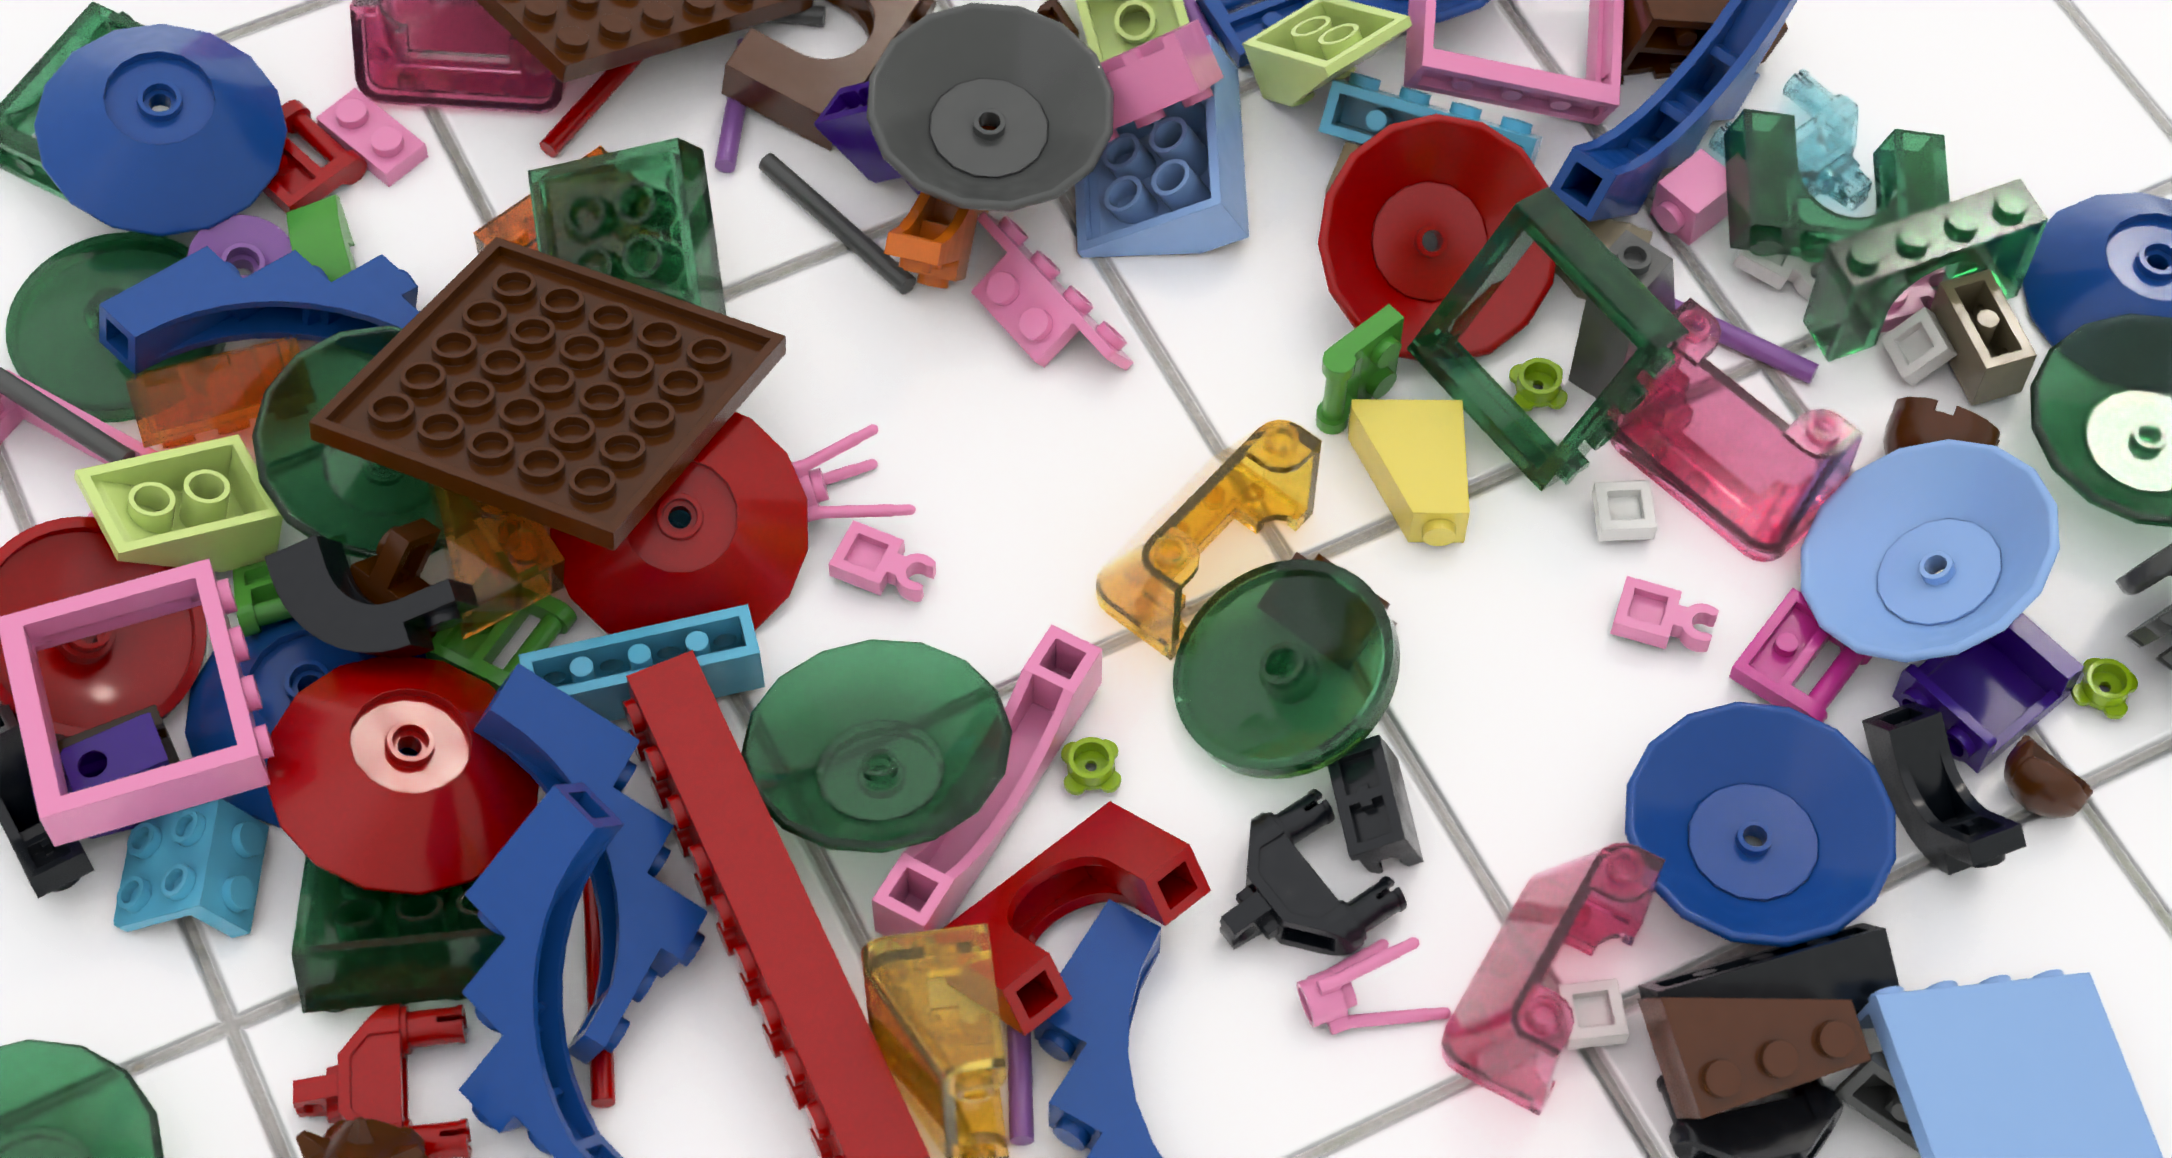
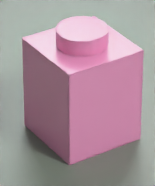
(1691, 197)

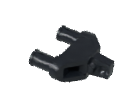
(1291, 900)
(1768, 1130)

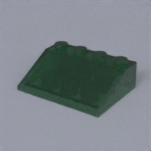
(635, 218)
(384, 946)

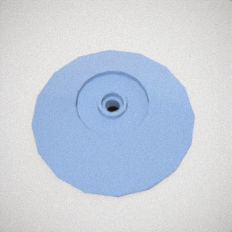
(1921, 512)

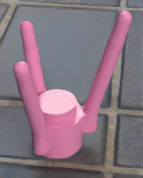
(815, 481)
(1331, 993)

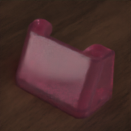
(446, 58)
(1732, 454)
(1508, 1023)

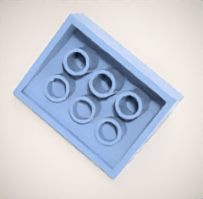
(1170, 182)

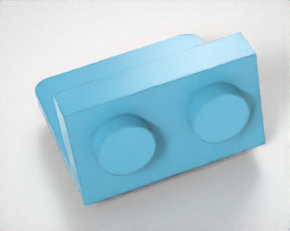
(195, 865)

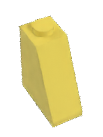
(1416, 463)

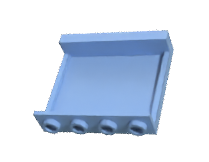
(2010, 1069)

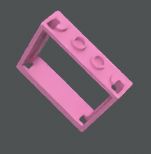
(1518, 86)
(157, 790)

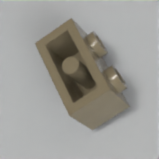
(1985, 334)

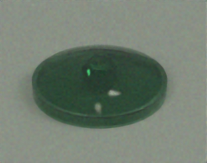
(56, 320)
(1286, 669)

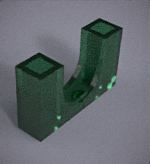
(1778, 215)
(1873, 268)

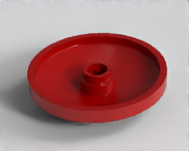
(110, 671)

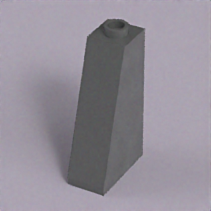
(1600, 344)

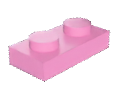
(374, 135)

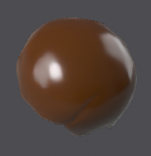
(2043, 782)

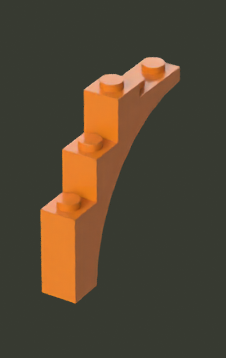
(934, 240)

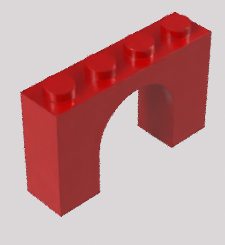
(1098, 860)

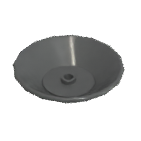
(997, 71)

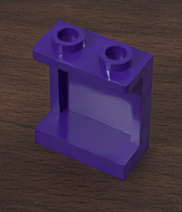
(1992, 689)

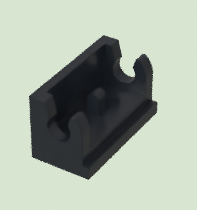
(1374, 806)

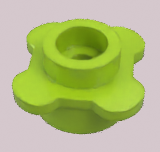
(1542, 373)
(2111, 675)
(1090, 751)

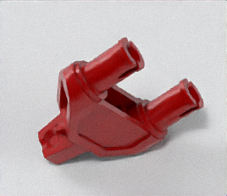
(374, 1075)

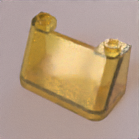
(1253, 481)
(941, 1033)

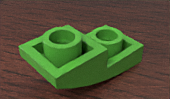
(323, 236)

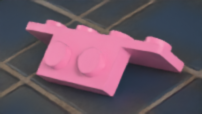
(1034, 305)

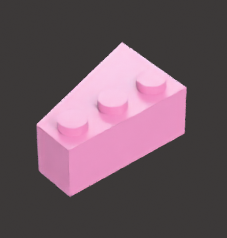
(1161, 74)

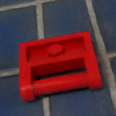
(299, 177)

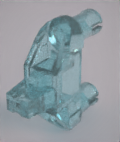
(1823, 142)

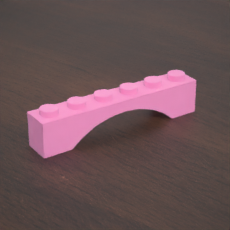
(1043, 709)

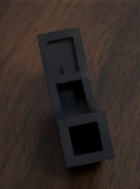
(326, 602)
(1930, 795)
(44, 865)

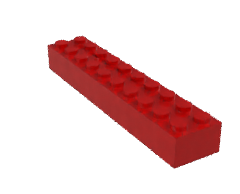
(766, 917)

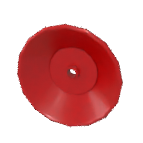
(1438, 179)
(736, 550)
(386, 814)

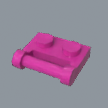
(1783, 654)

